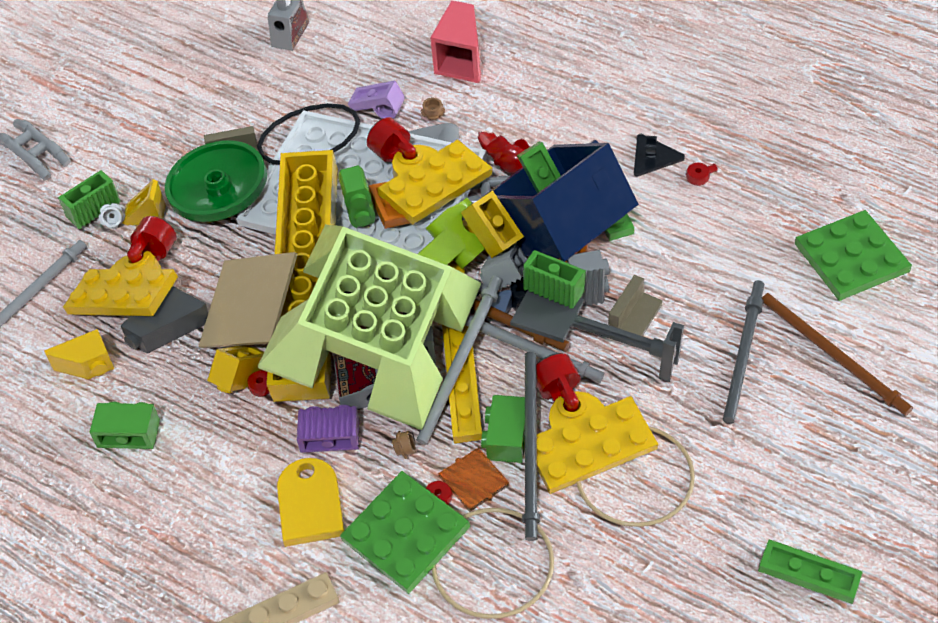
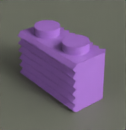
(328, 429)

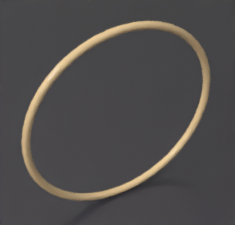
(659, 520)
(520, 609)

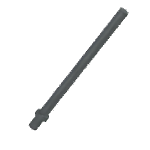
(530, 516)

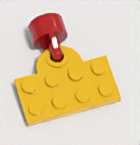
(422, 175)
(134, 282)
(583, 432)

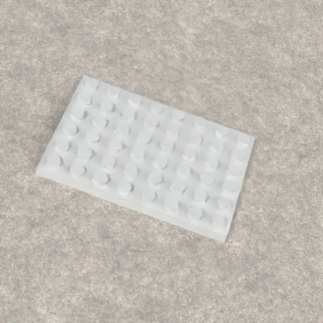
(325, 132)

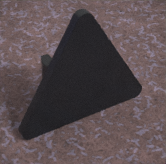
(653, 155)

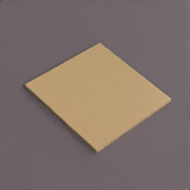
(248, 300)

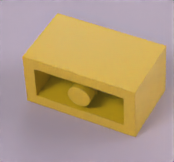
(492, 224)

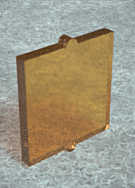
(474, 479)

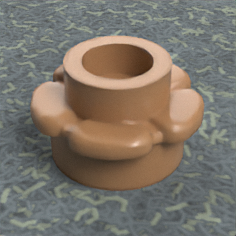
(432, 108)
(404, 444)

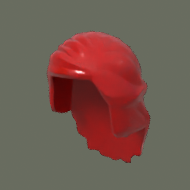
(502, 151)

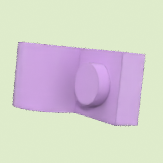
(382, 97)

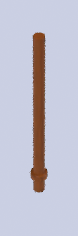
(892, 398)

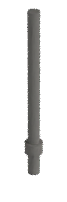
(753, 307)

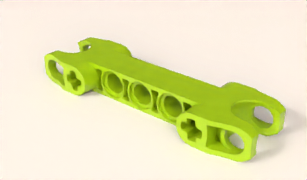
(451, 239)

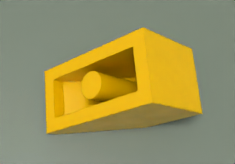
(81, 356)
(233, 367)

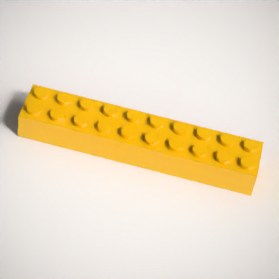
(304, 206)

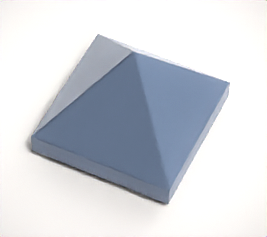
(504, 301)

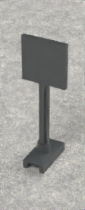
(555, 321)

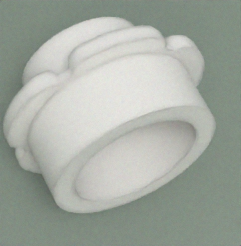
(105, 218)

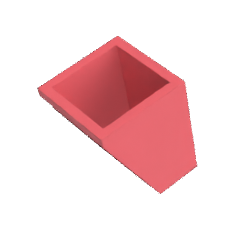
(456, 43)

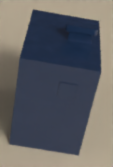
(573, 207)

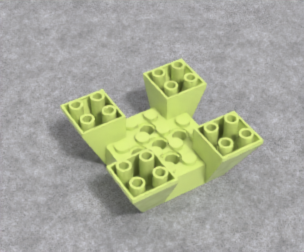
(394, 342)

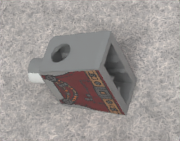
(287, 23)
(354, 381)

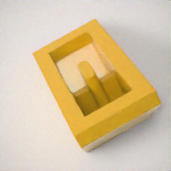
(145, 203)

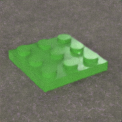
(852, 255)
(405, 531)

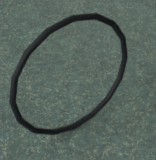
(299, 111)

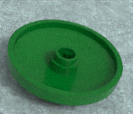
(215, 181)

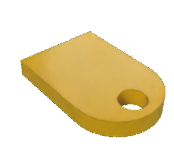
(309, 505)

